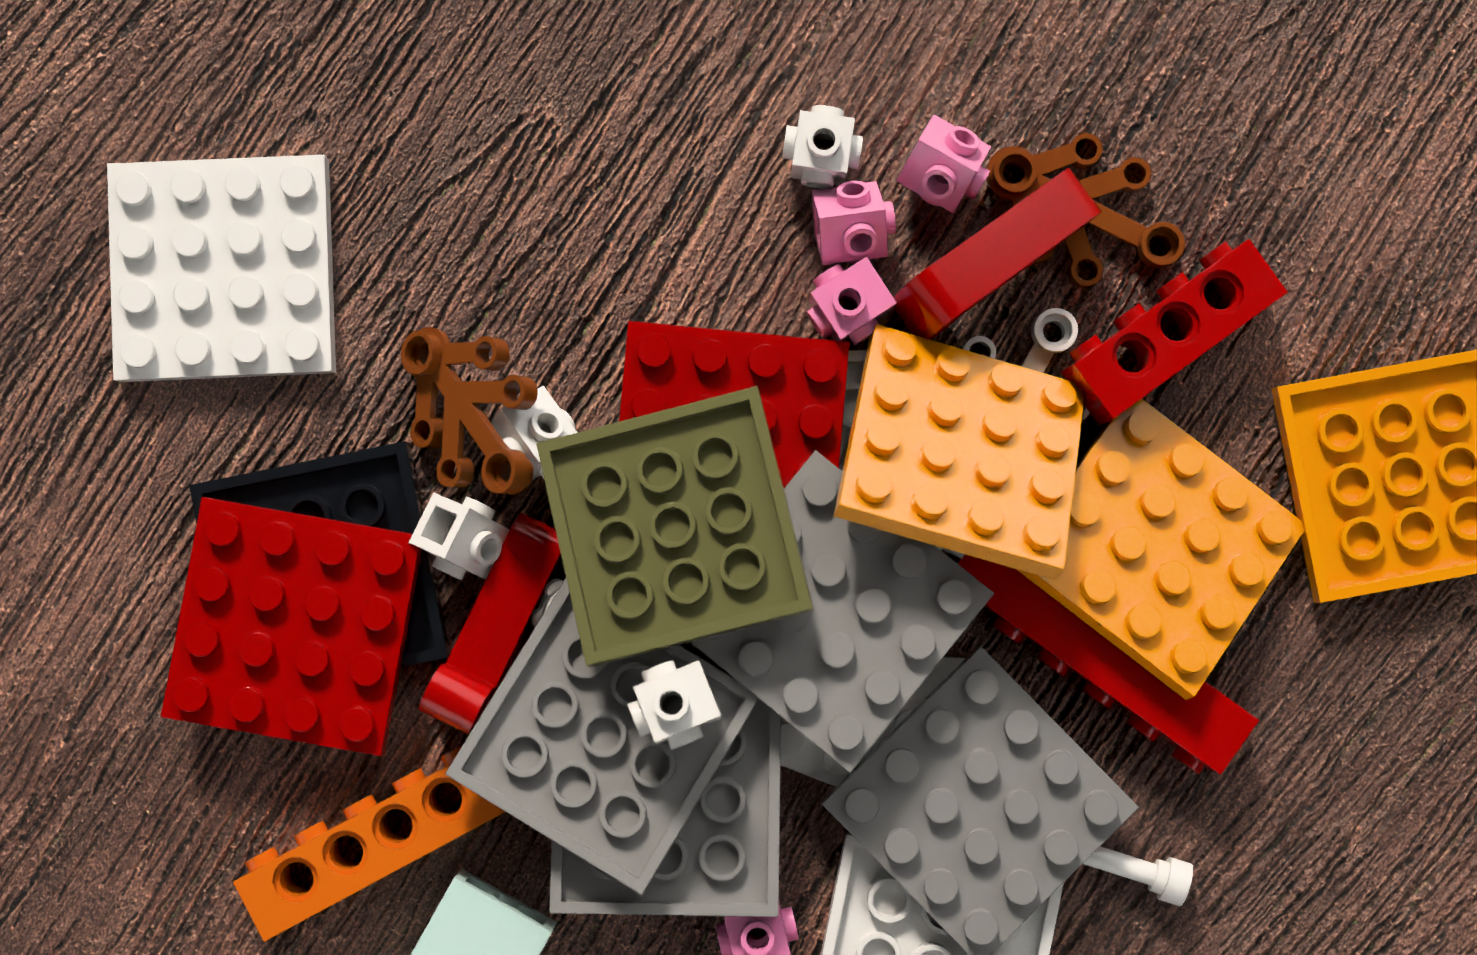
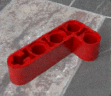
(994, 255)
(494, 626)

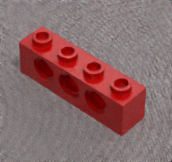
(1245, 289)

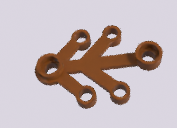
(1109, 221)
(429, 359)

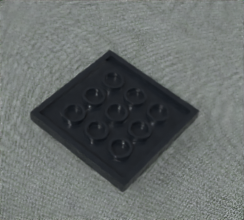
(355, 487)

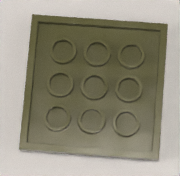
(674, 527)

